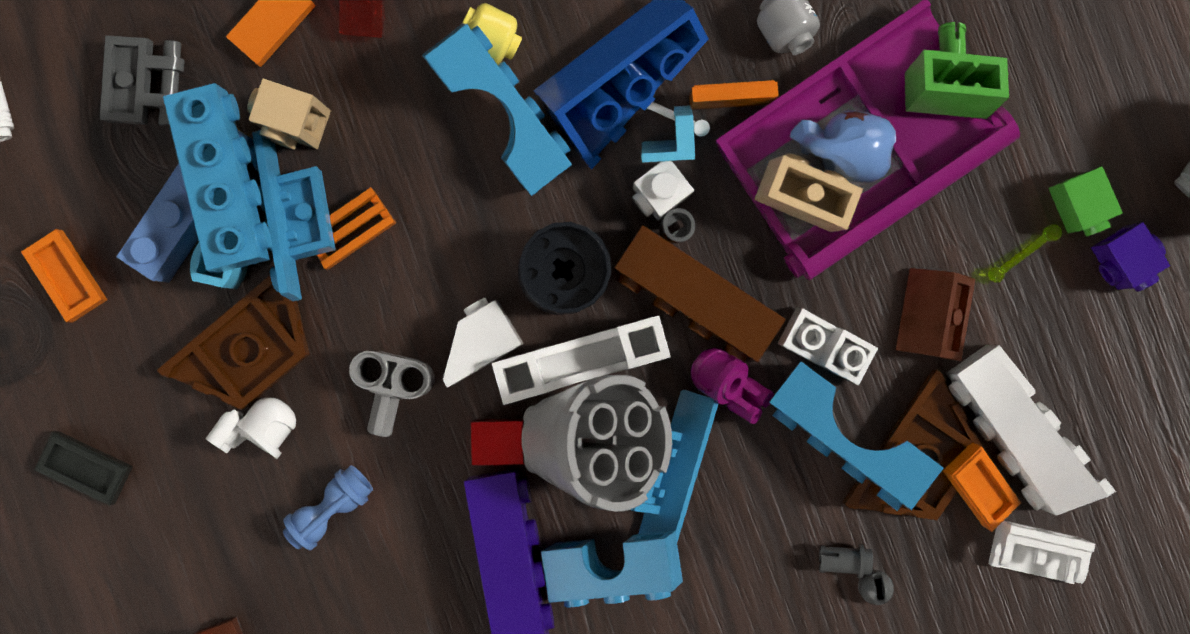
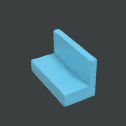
(673, 150)

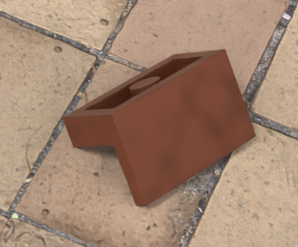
(935, 313)

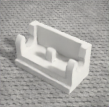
(1041, 552)

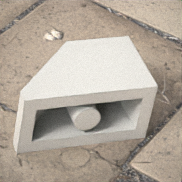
(480, 340)

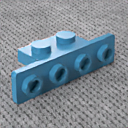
(294, 214)
(672, 490)

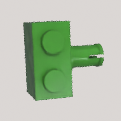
(956, 81)

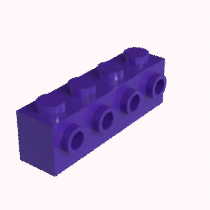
(507, 554)

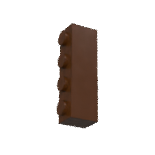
(699, 295)

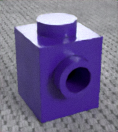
(1131, 258)

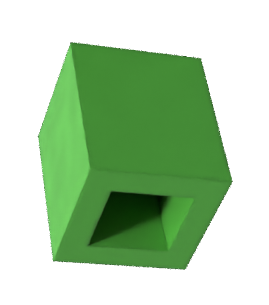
(1086, 202)

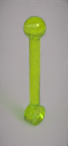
(1050, 233)

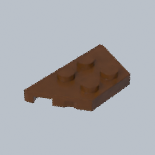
(243, 349)
(937, 429)

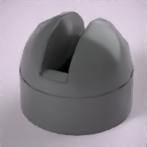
(681, 234)
(867, 587)

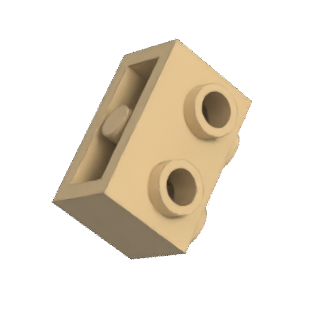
(287, 115)
(808, 193)

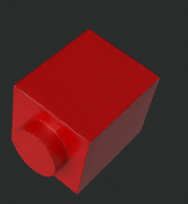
(497, 441)

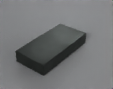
(83, 468)

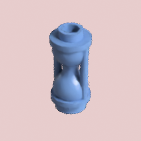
(341, 495)

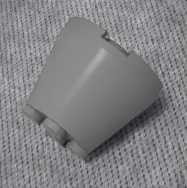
(599, 441)

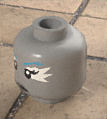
(788, 25)

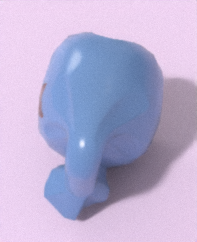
(851, 144)

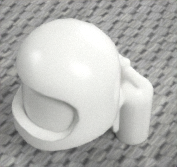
(264, 425)

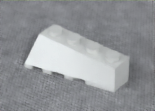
(1024, 433)

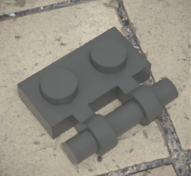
(128, 79)

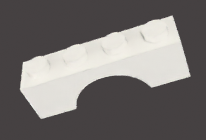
(581, 359)

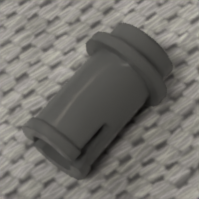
(846, 560)

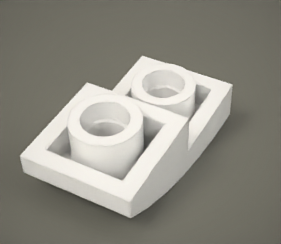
(827, 346)

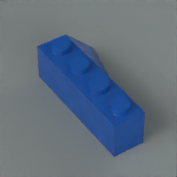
(620, 75)

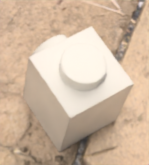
(661, 190)

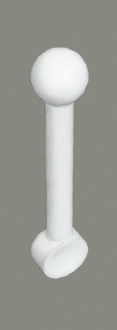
(701, 127)

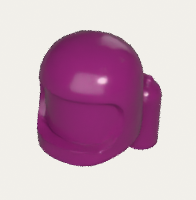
(727, 382)

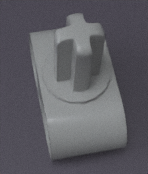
(388, 387)

